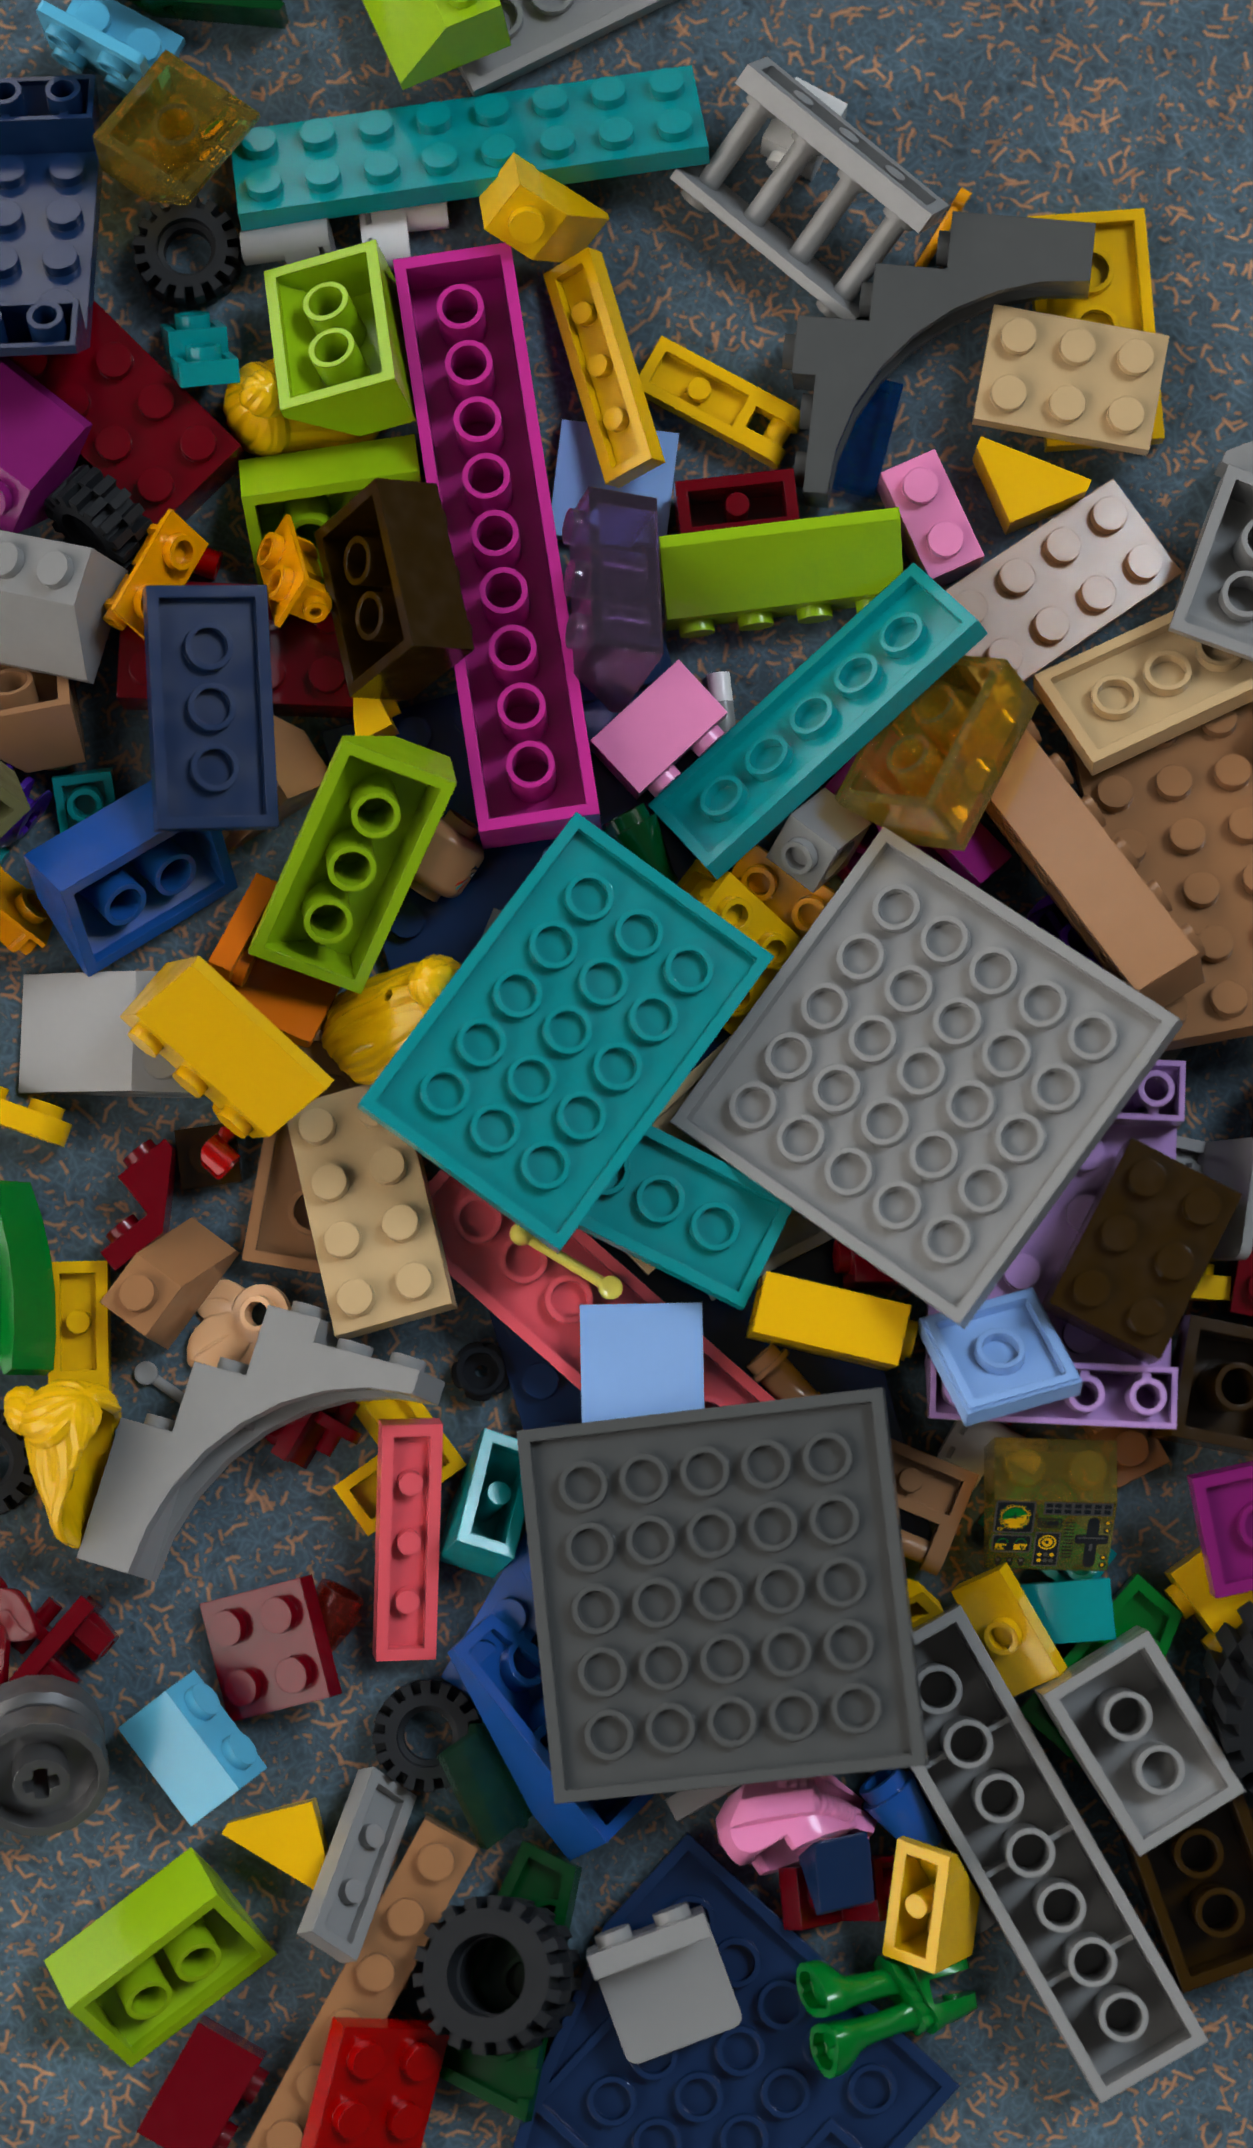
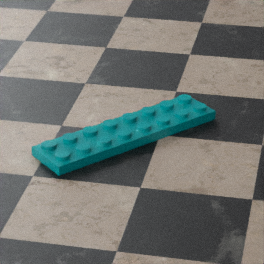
(460, 145)

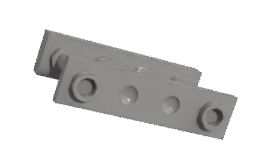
(861, 170)

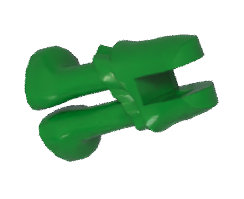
(840, 2041)

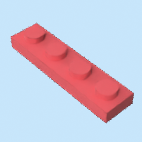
(407, 1539)

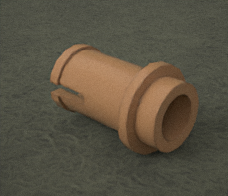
(779, 1374)

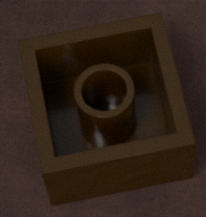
(1212, 1385)

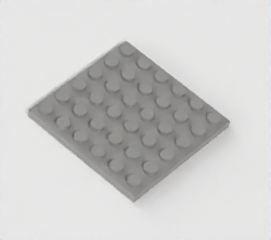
(926, 1075)

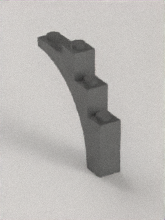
(847, 360)

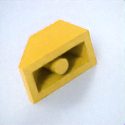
(538, 213)
(929, 1908)

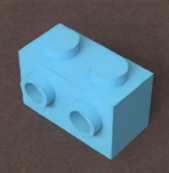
(192, 1747)

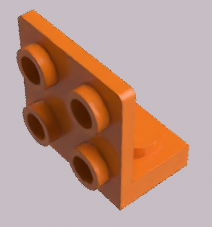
(284, 996)

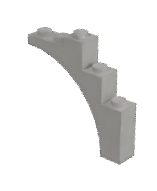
(167, 1464)

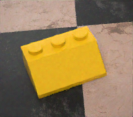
(223, 1048)

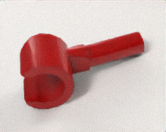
(218, 1155)

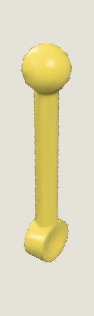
(608, 1287)

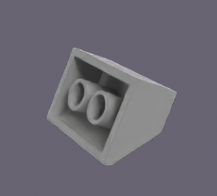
(54, 605)

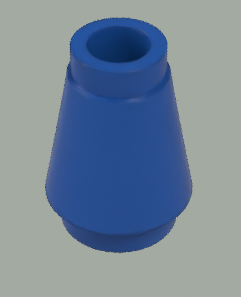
(899, 1805)

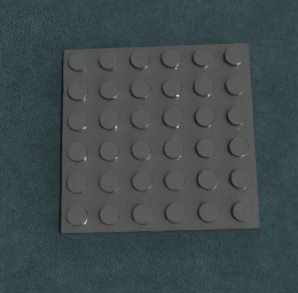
(721, 1597)

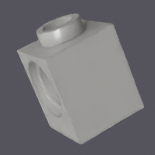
(818, 840)

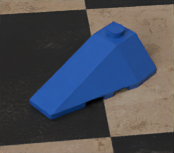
(507, 1689)

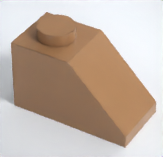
(170, 1281)

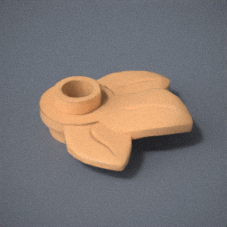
(229, 1324)

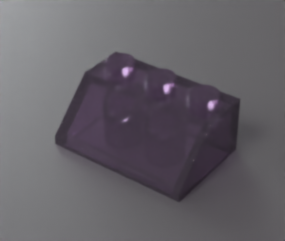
(613, 593)

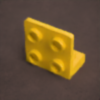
(750, 916)

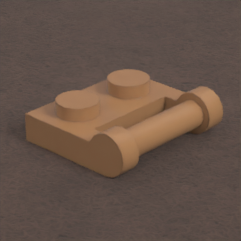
(935, 1493)

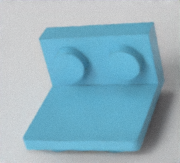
(106, 40)

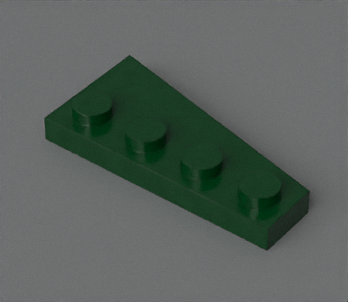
(499, 1978)

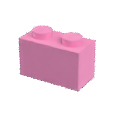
(931, 518)
(659, 731)

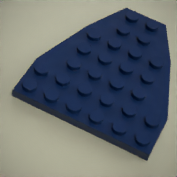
(741, 2085)

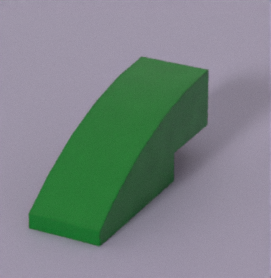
(25, 1285)

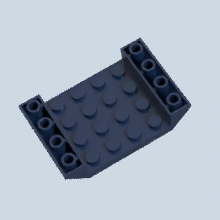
(48, 213)

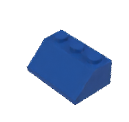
(121, 883)

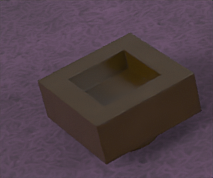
(192, 1173)

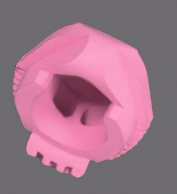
(781, 1819)

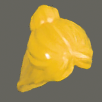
(258, 424)
(372, 1026)
(67, 1446)

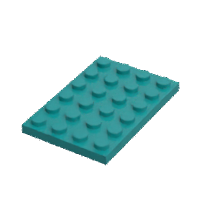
(565, 1032)

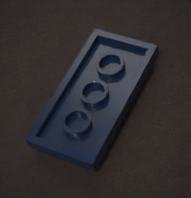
(210, 708)

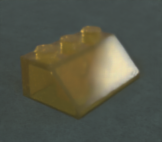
(942, 755)

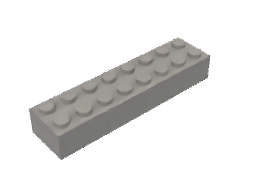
(1042, 1868)

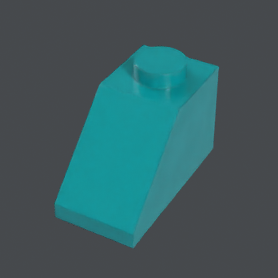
(486, 1508)

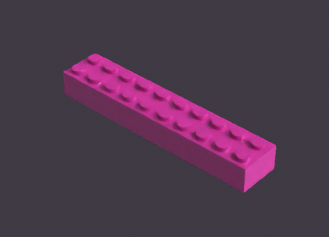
(490, 470)

